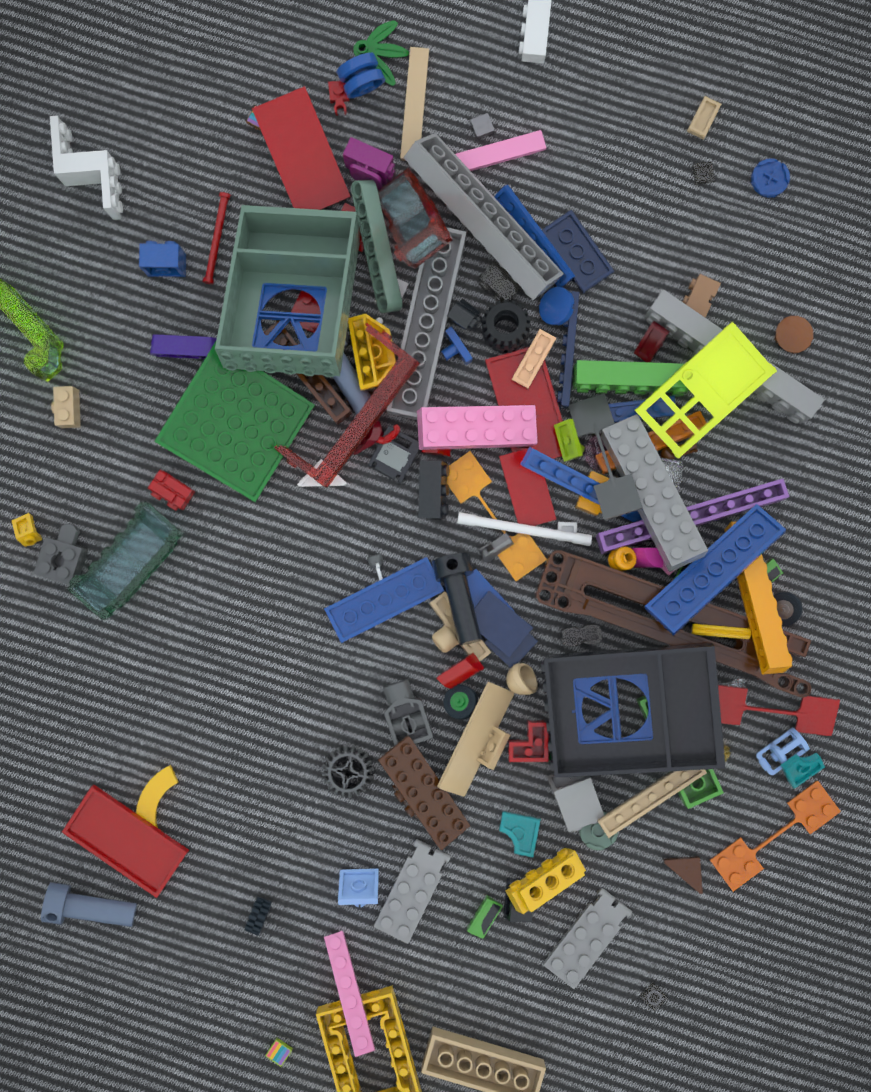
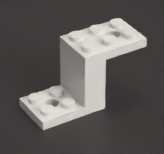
(85, 167)

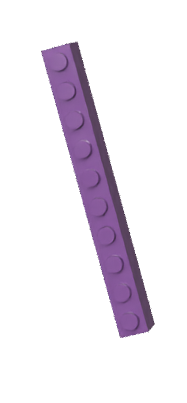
(700, 514)

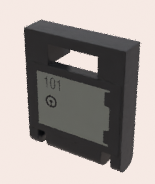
(393, 457)

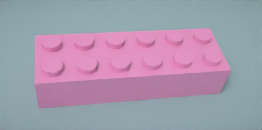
(476, 427)

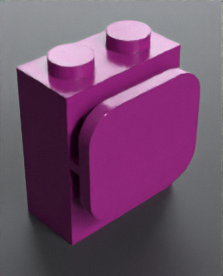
(368, 163)

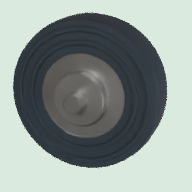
(788, 607)

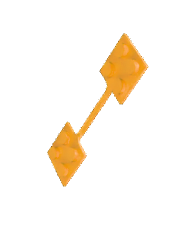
(467, 480)

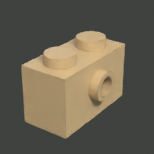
(66, 407)

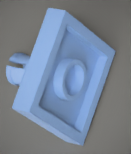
(358, 887)

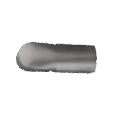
(491, 550)

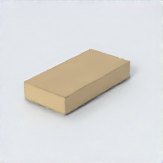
(704, 117)

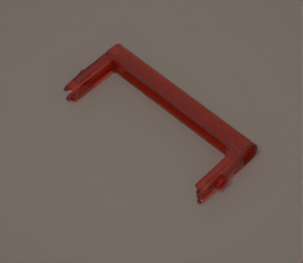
(364, 419)

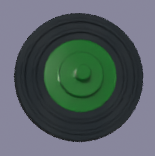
(460, 702)

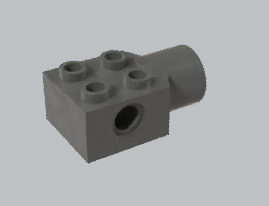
(406, 713)

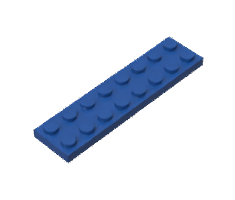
(716, 570)

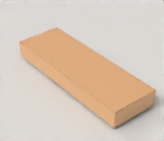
(534, 358)

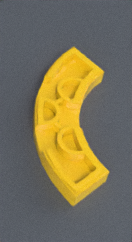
(153, 793)

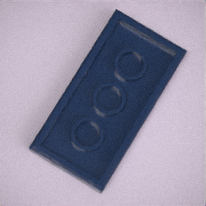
(578, 251)

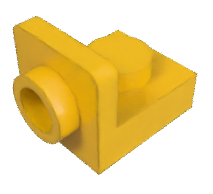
(25, 530)

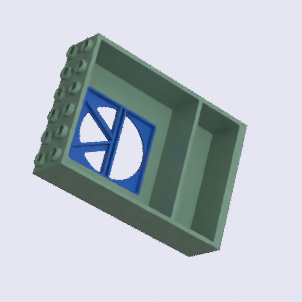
(282, 252)

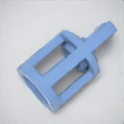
(778, 753)

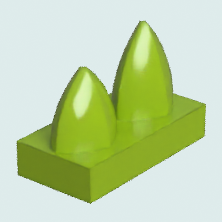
(568, 440)

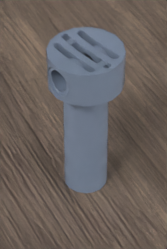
(349, 385)
(61, 903)

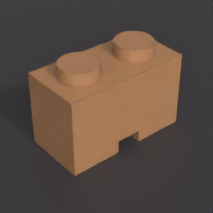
(701, 292)

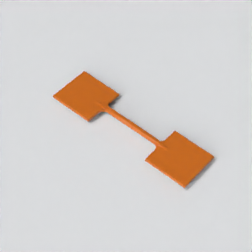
(739, 863)

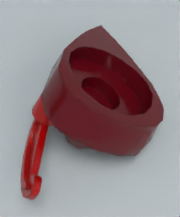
(376, 436)

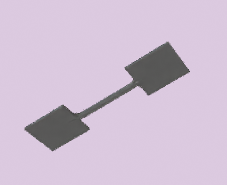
(616, 495)

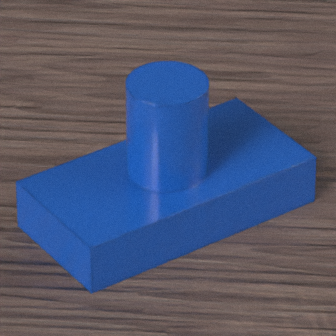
(456, 347)

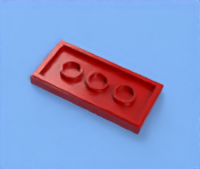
(526, 490)

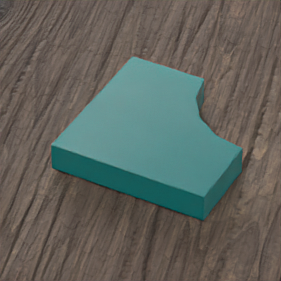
(800, 769)
(522, 831)

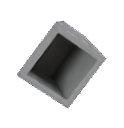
(576, 801)

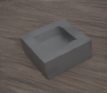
(482, 126)

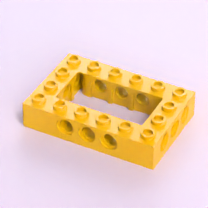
(375, 1003)

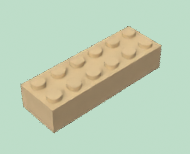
(480, 1064)

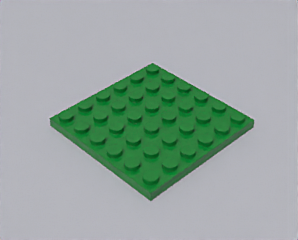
(232, 424)

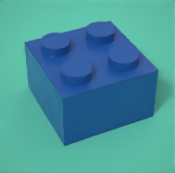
(162, 259)

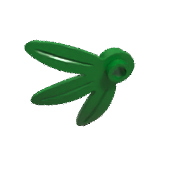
(383, 49)

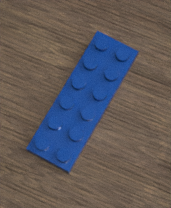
(383, 600)

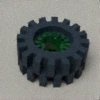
(258, 916)

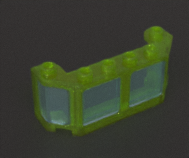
(45, 357)

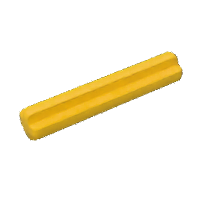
(721, 631)

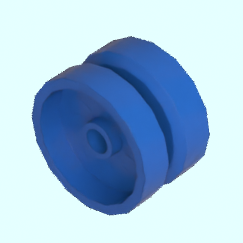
(360, 75)

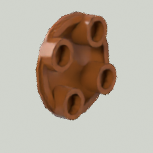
(794, 334)

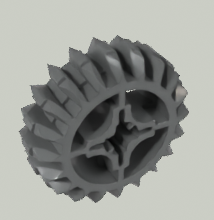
(356, 772)

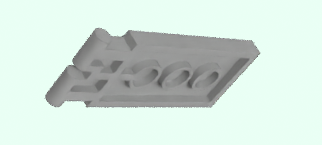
(411, 892)
(586, 938)

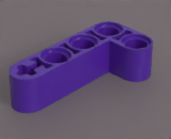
(181, 346)

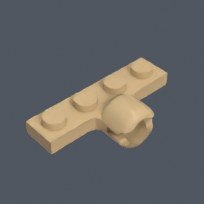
(446, 637)

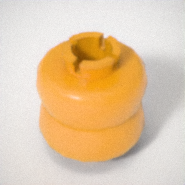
(622, 559)

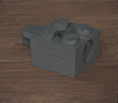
(61, 557)

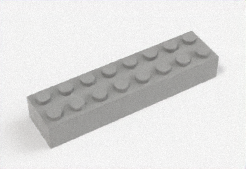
(662, 505)

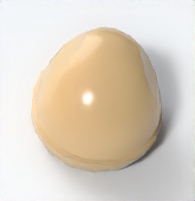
(522, 679)

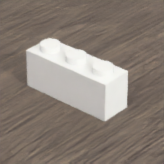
(535, 31)

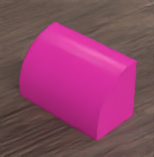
(648, 558)

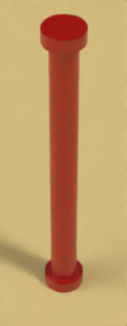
(224, 197)

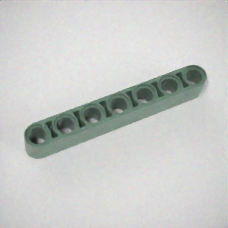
(376, 246)

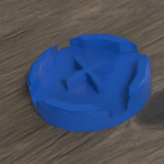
(770, 178)
(556, 306)

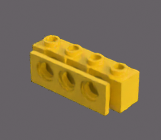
(544, 890)

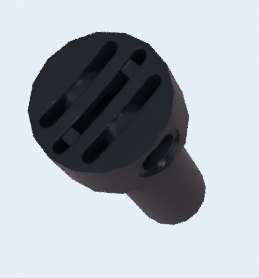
(459, 595)

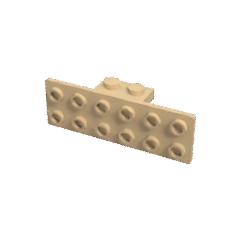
(480, 742)

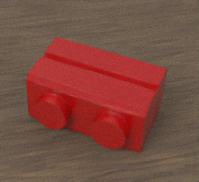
(171, 490)

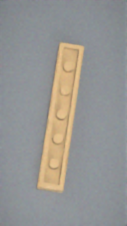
(414, 98)
(647, 800)

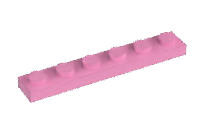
(349, 994)

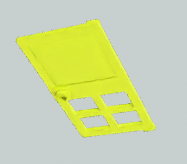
(718, 378)

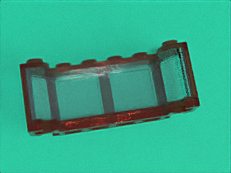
(413, 219)

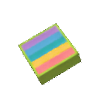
(278, 1052)

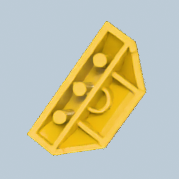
(371, 357)

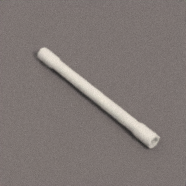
(575, 538)

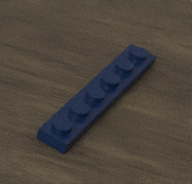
(566, 360)

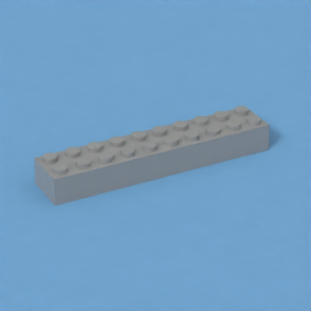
(483, 215)
(427, 324)
(696, 332)

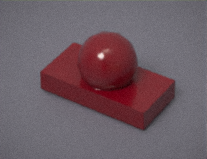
(651, 342)

